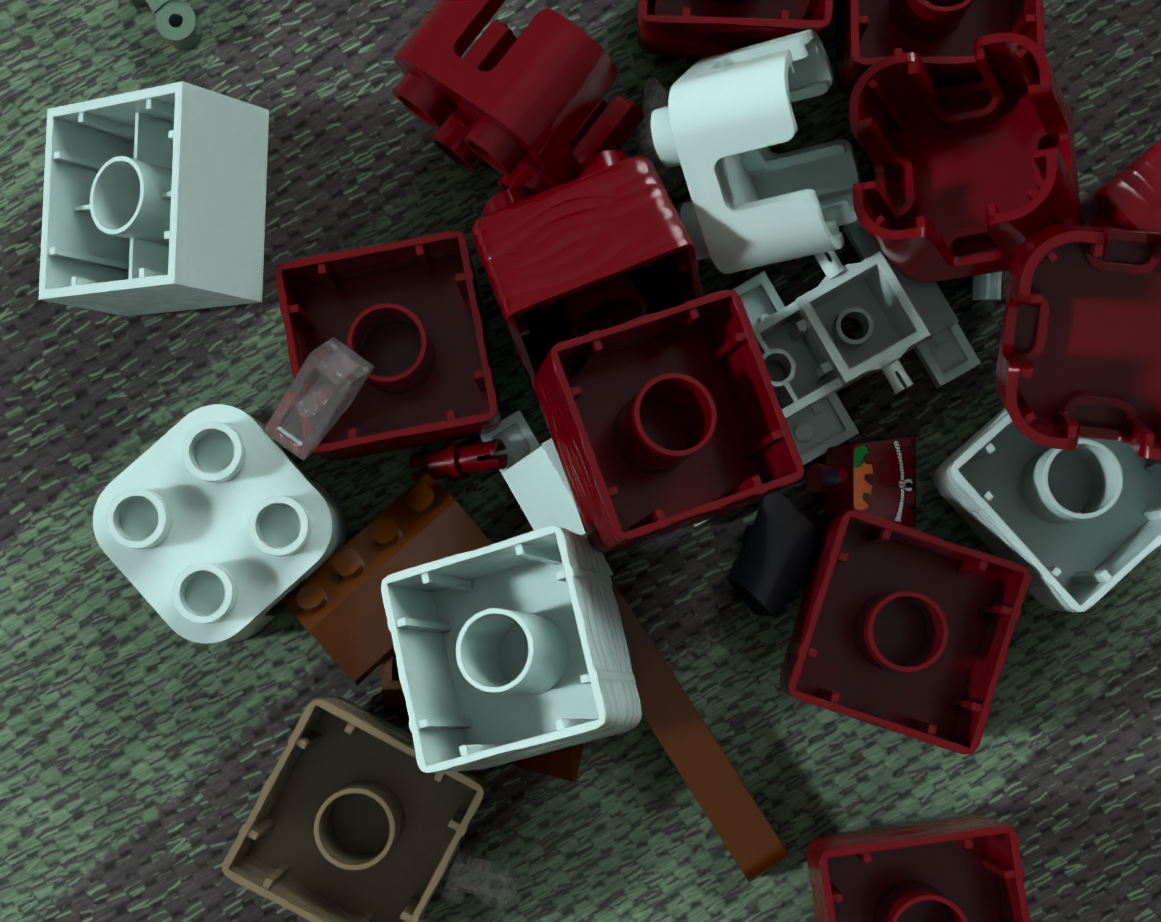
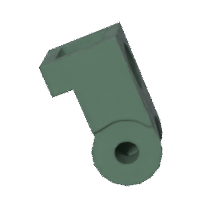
(175, 22)

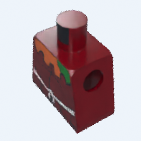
(869, 479)

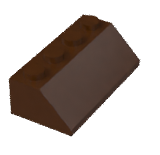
(343, 597)

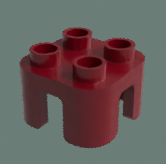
(511, 101)
(964, 164)
(1084, 338)

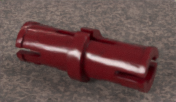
(459, 460)

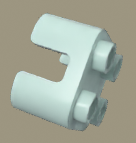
(746, 199)
(216, 525)

